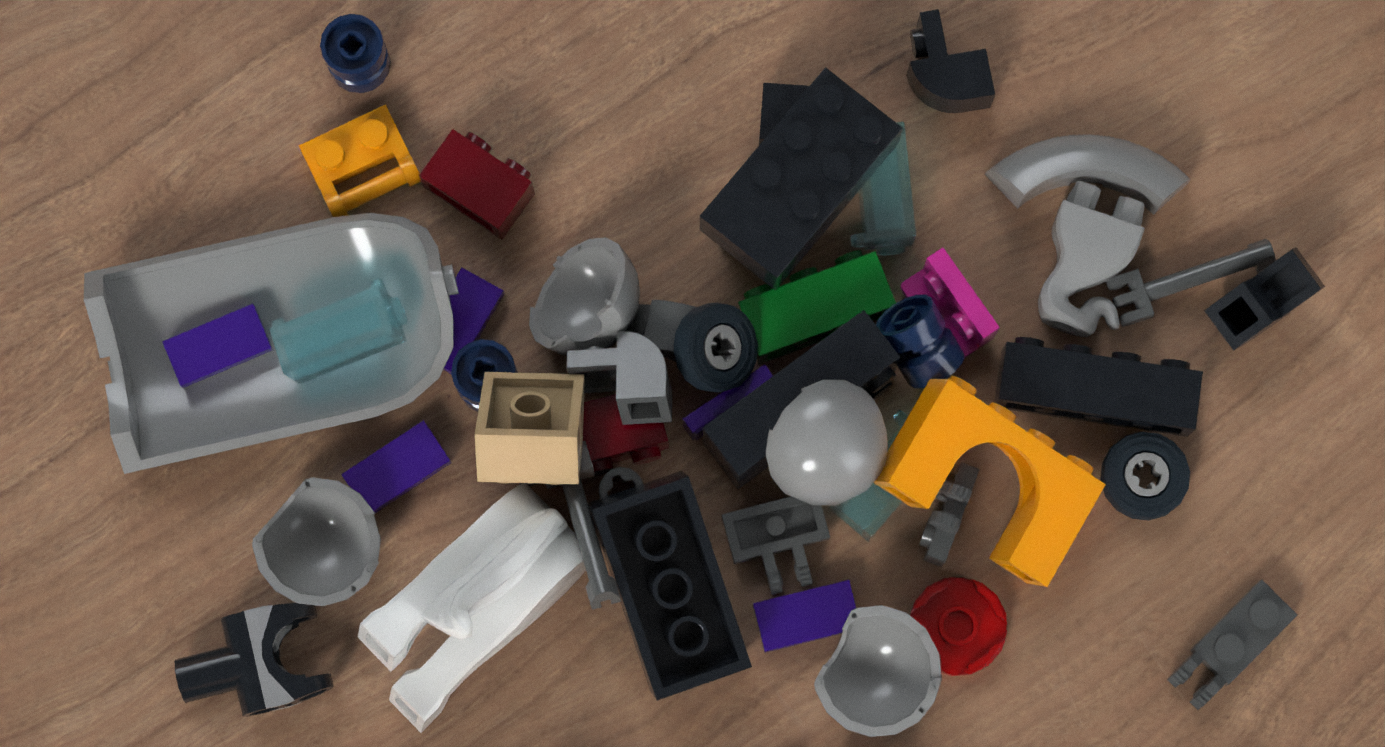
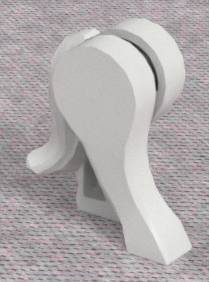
(480, 594)

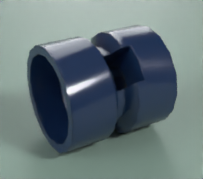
(355, 53)
(921, 340)
(473, 362)

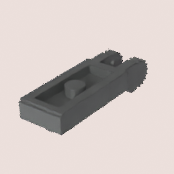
(1235, 640)

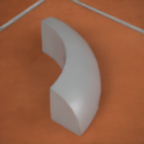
(1090, 159)

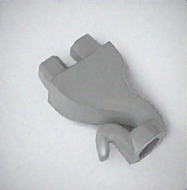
(1089, 252)

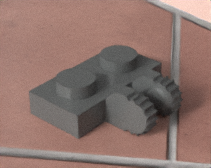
(944, 524)
(774, 529)

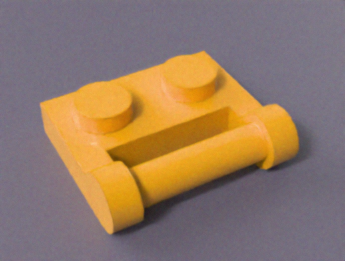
(353, 150)

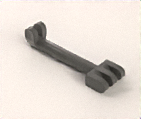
(1141, 294)
(600, 584)

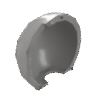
(586, 298)
(828, 444)
(319, 544)
(880, 673)

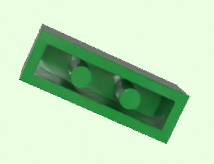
(816, 304)

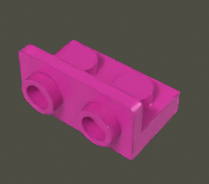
(955, 300)

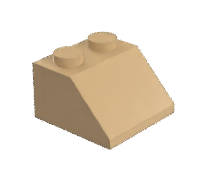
(530, 428)

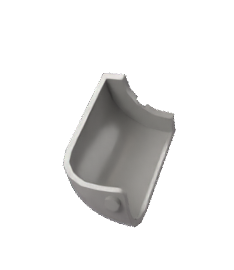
(284, 277)

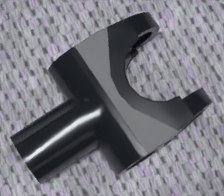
(252, 662)

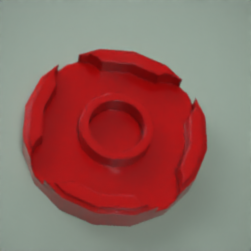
(963, 623)

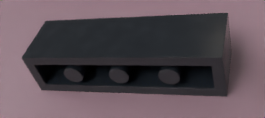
(1098, 388)

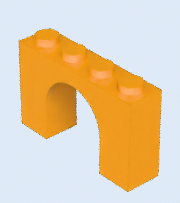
(1053, 488)

